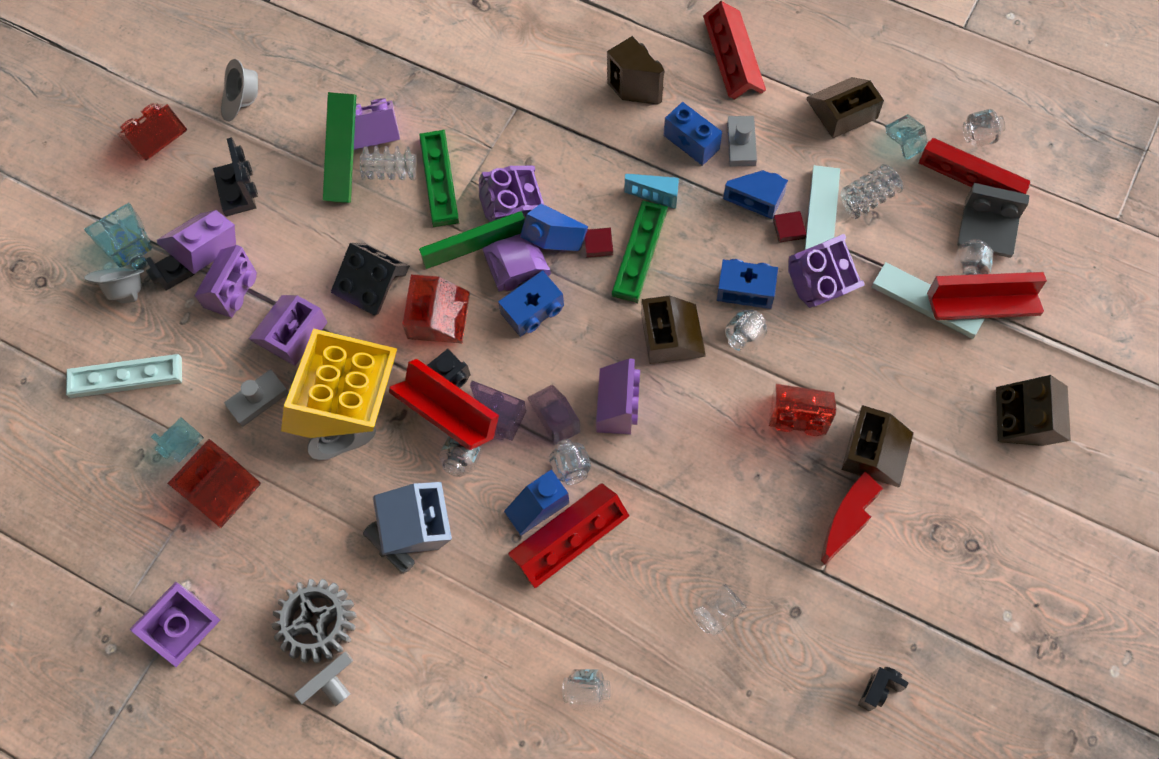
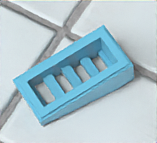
(653, 188)

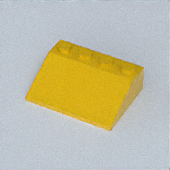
(337, 386)

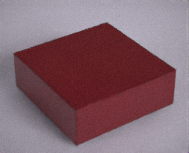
(789, 226)
(598, 242)

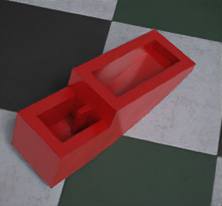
(850, 516)

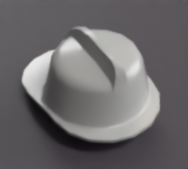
(239, 89)
(117, 283)
(332, 446)

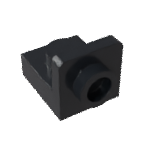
(167, 272)
(451, 368)
(875, 691)

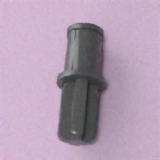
(401, 561)

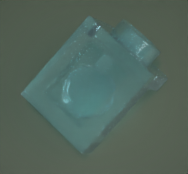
(908, 134)
(177, 440)

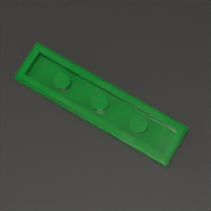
(339, 147)
(439, 178)
(471, 240)
(639, 251)

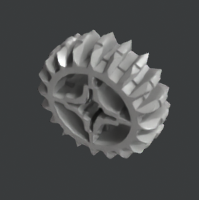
(301, 625)

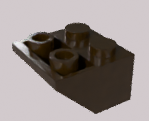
(634, 73)
(846, 105)
(671, 329)
(1033, 412)
(878, 446)

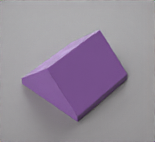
(175, 624)

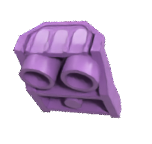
(509, 191)
(514, 262)
(824, 272)

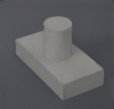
(742, 141)
(256, 397)
(328, 682)

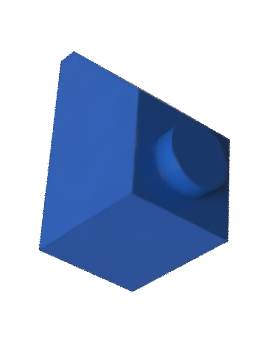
(757, 192)
(553, 229)
(537, 502)

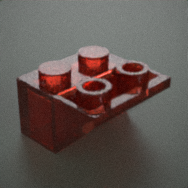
(152, 130)
(435, 310)
(802, 410)
(214, 483)

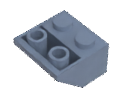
(412, 518)

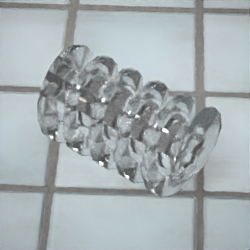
(388, 164)
(871, 190)

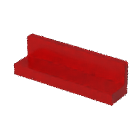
(733, 50)
(969, 168)
(986, 295)
(445, 405)
(569, 534)

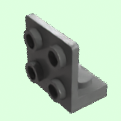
(993, 218)

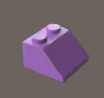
(199, 240)

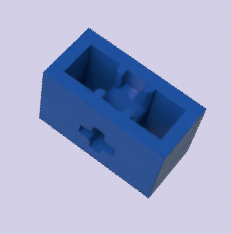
(692, 133)
(735, 290)
(531, 304)

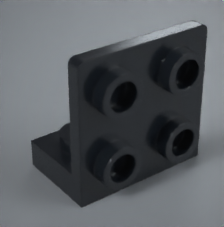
(234, 182)
(366, 276)

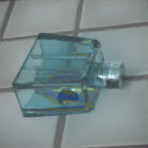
(122, 237)

